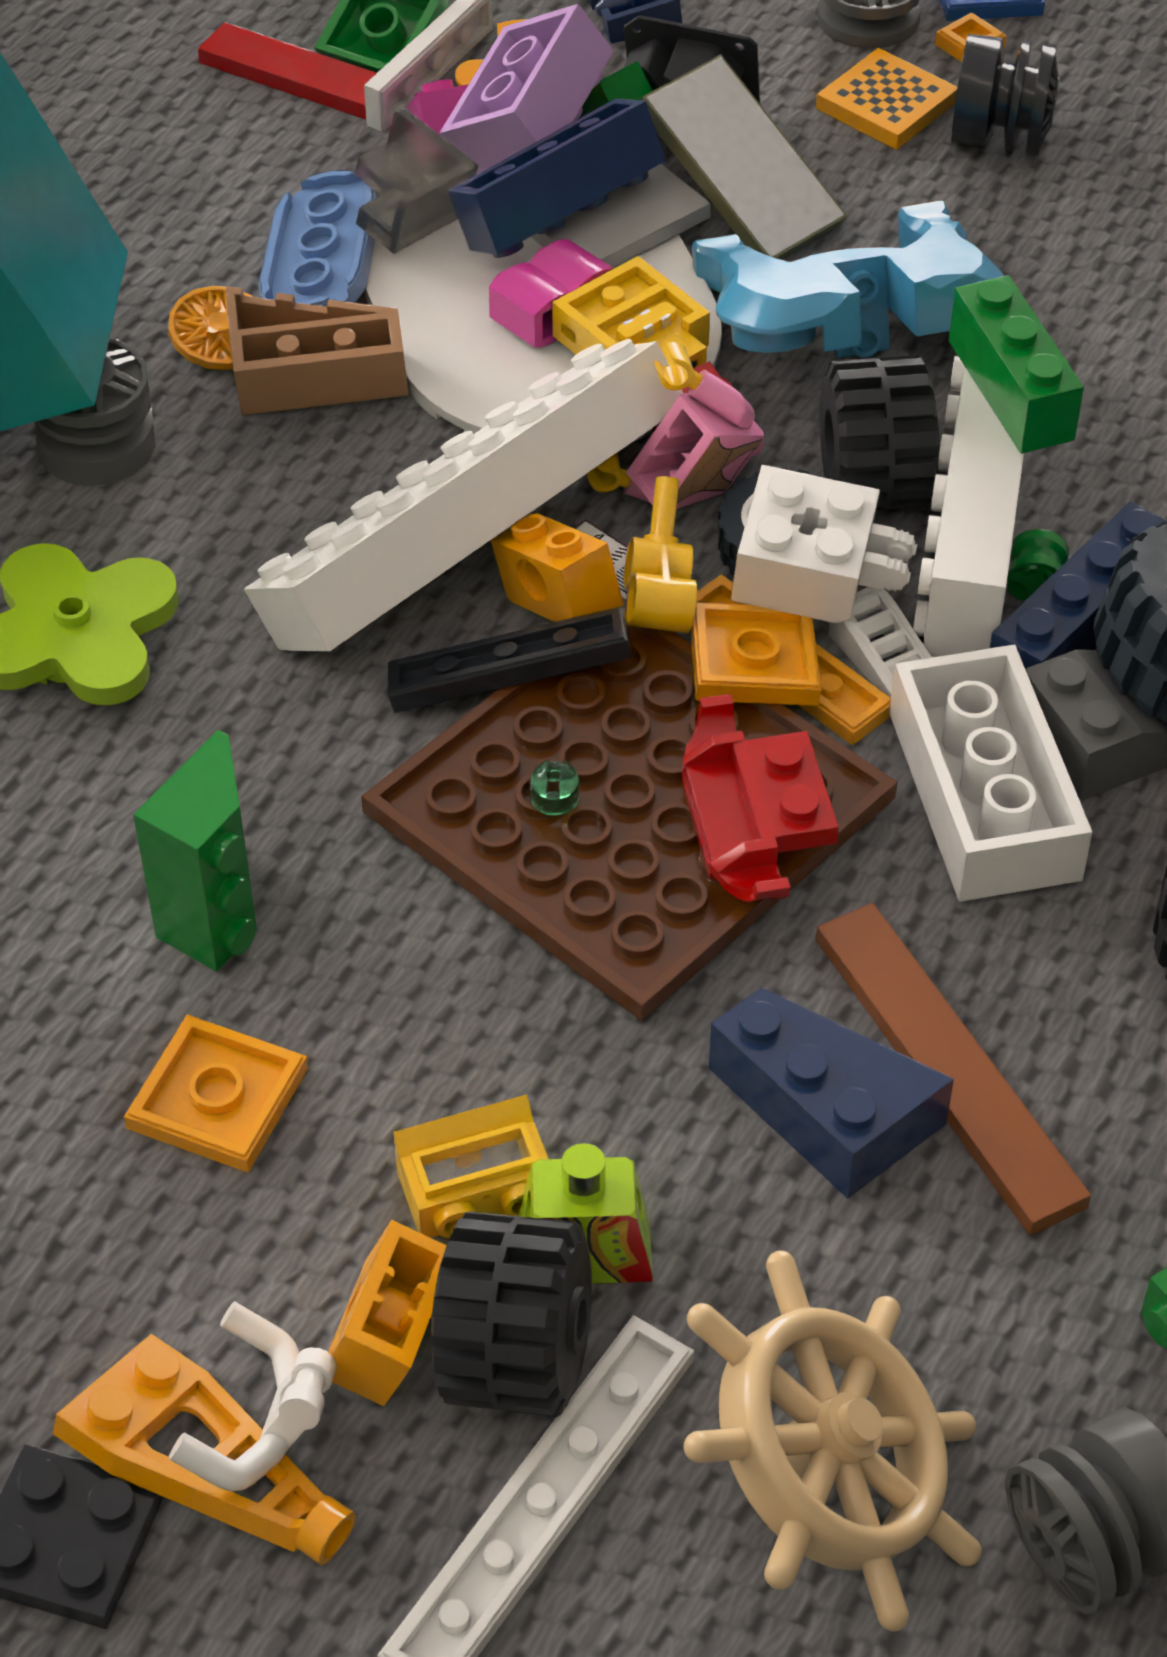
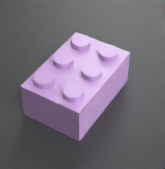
(528, 85)

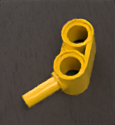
(660, 569)

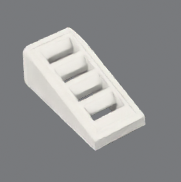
(871, 616)

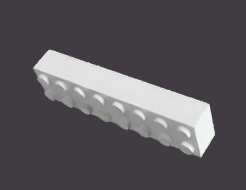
(462, 498)

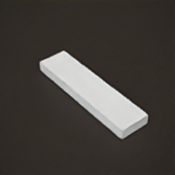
(426, 59)

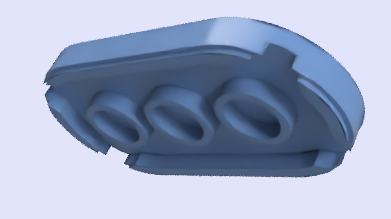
(319, 247)

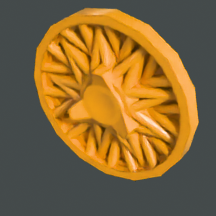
(201, 328)

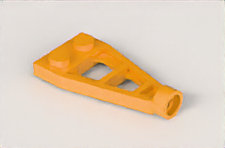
(143, 1395)

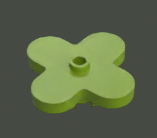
(81, 622)

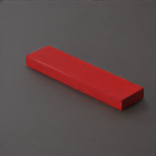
(287, 68)

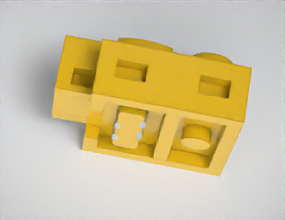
(633, 305)

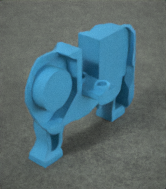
(846, 291)

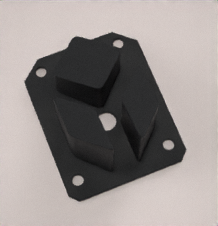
(674, 48)

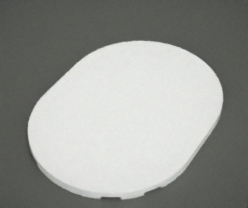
(457, 355)

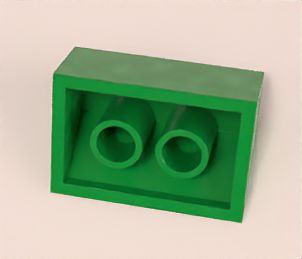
(198, 858)

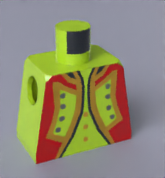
(606, 1203)

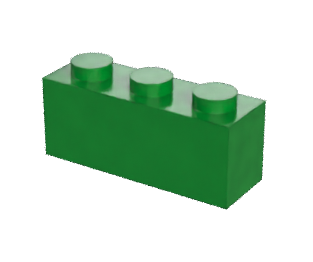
(1015, 364)

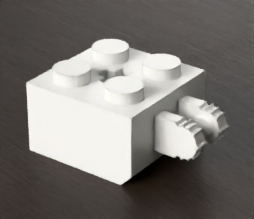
(814, 545)

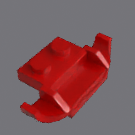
(752, 801)

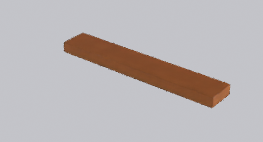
(983, 1106)

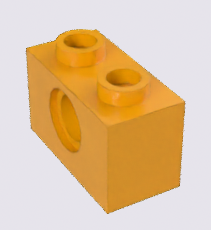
(555, 569)

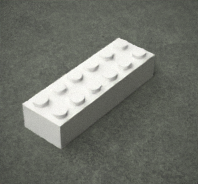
(975, 525)

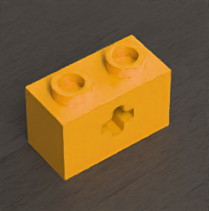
(387, 1313)

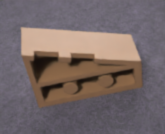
(312, 354)

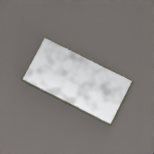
(742, 160)

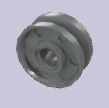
(869, 21)

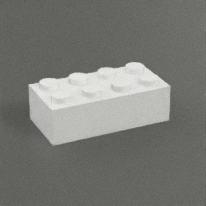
(989, 773)

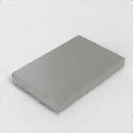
(634, 218)

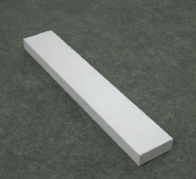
(544, 1497)

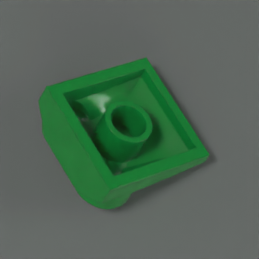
(375, 30)

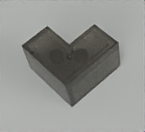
(413, 183)

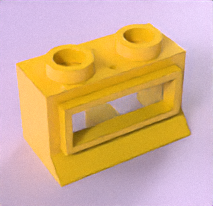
(467, 1164)

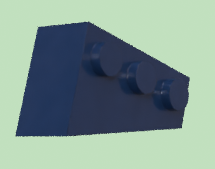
(827, 1088)

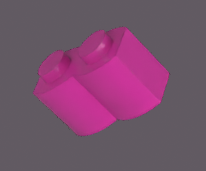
(525, 292)

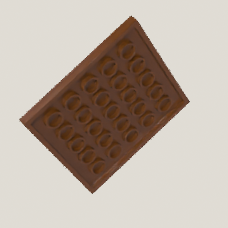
(622, 874)

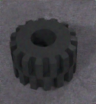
(881, 428)
(511, 1313)

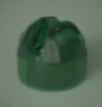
(550, 801)

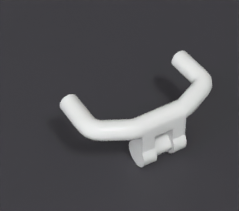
(295, 1408)

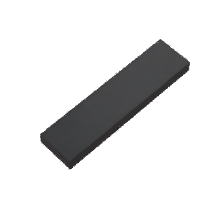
(509, 659)

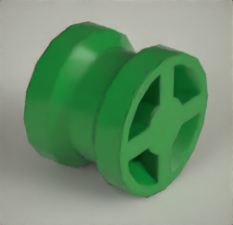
(1033, 560)

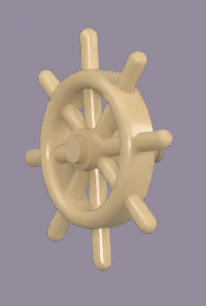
(832, 1440)

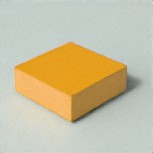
(954, 36)

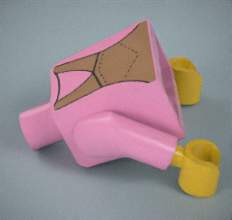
(699, 441)

